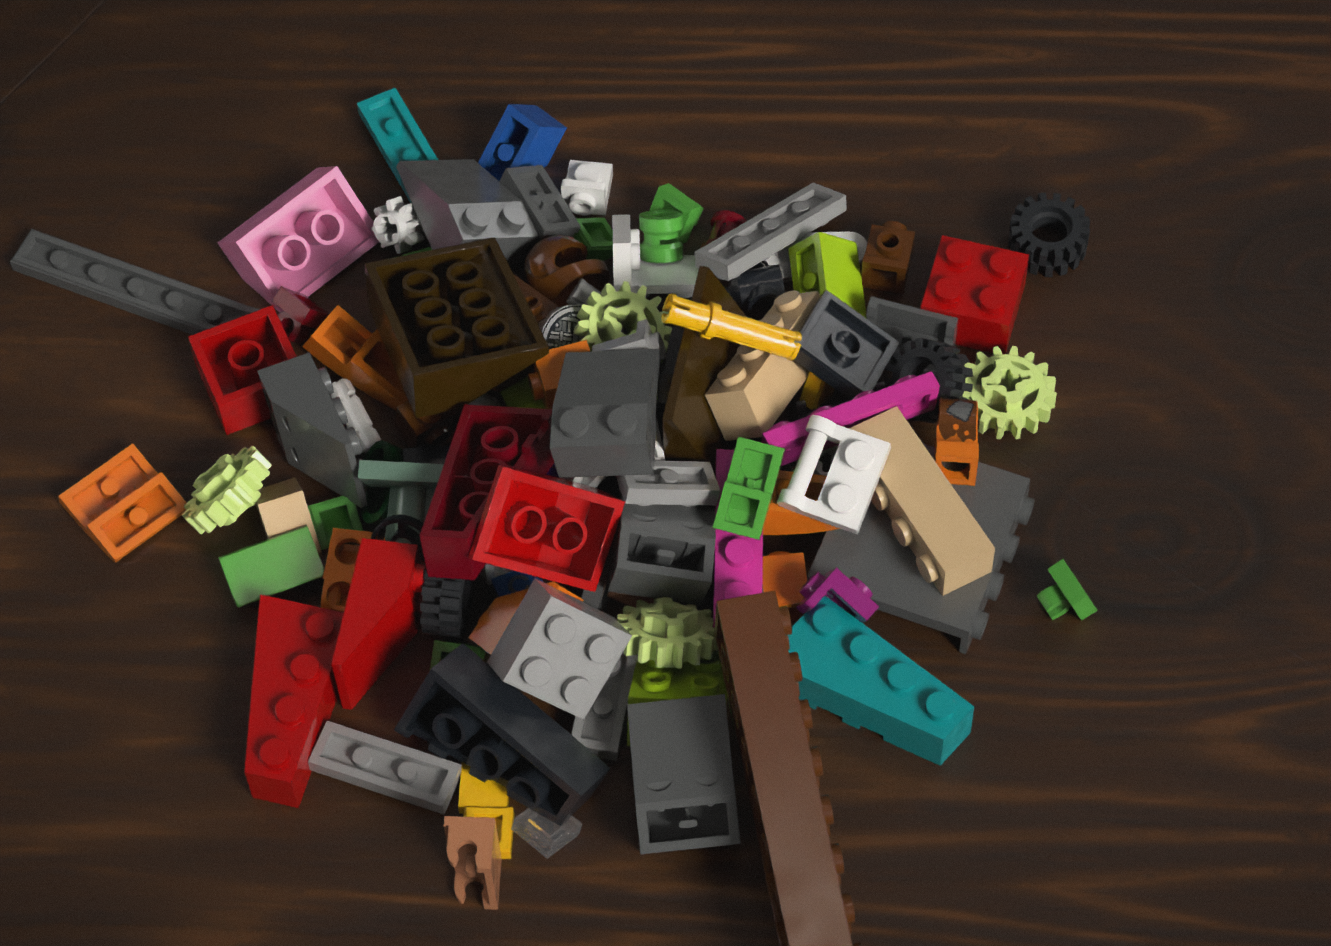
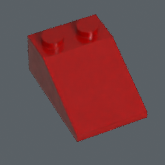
(547, 527)
(378, 615)

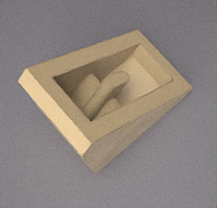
(285, 509)

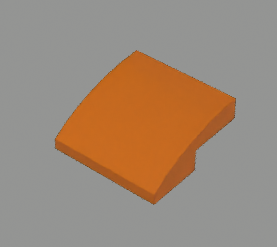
(123, 503)

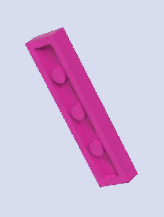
(911, 394)
(736, 557)

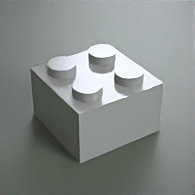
(559, 649)

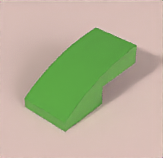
(748, 488)

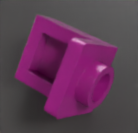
(844, 591)

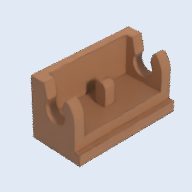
(475, 856)

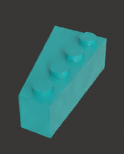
(876, 685)

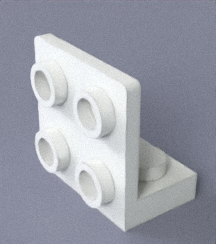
(659, 278)

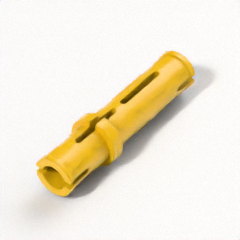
(714, 322)

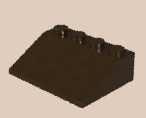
(452, 323)
(688, 421)

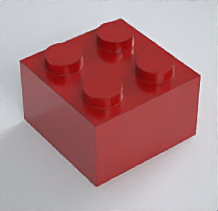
(979, 288)
(229, 364)

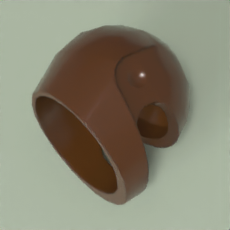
(558, 265)

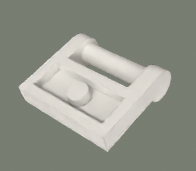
(849, 479)

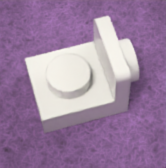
(587, 187)

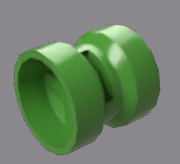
(661, 236)

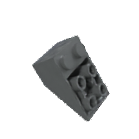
(312, 425)
(663, 552)
(683, 774)

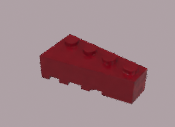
(480, 443)

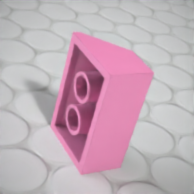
(301, 236)

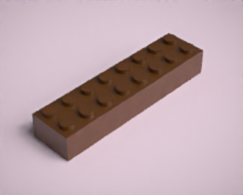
(782, 773)

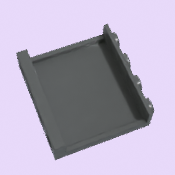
(891, 569)

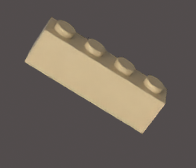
(759, 384)
(927, 508)

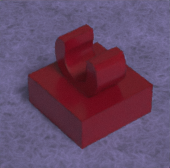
(301, 311)

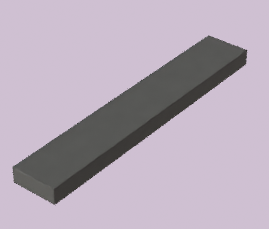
(123, 284)

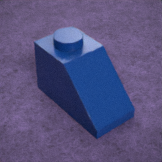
(522, 139)

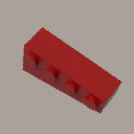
(289, 696)

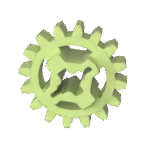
(604, 322)
(1007, 388)
(226, 490)
(668, 632)

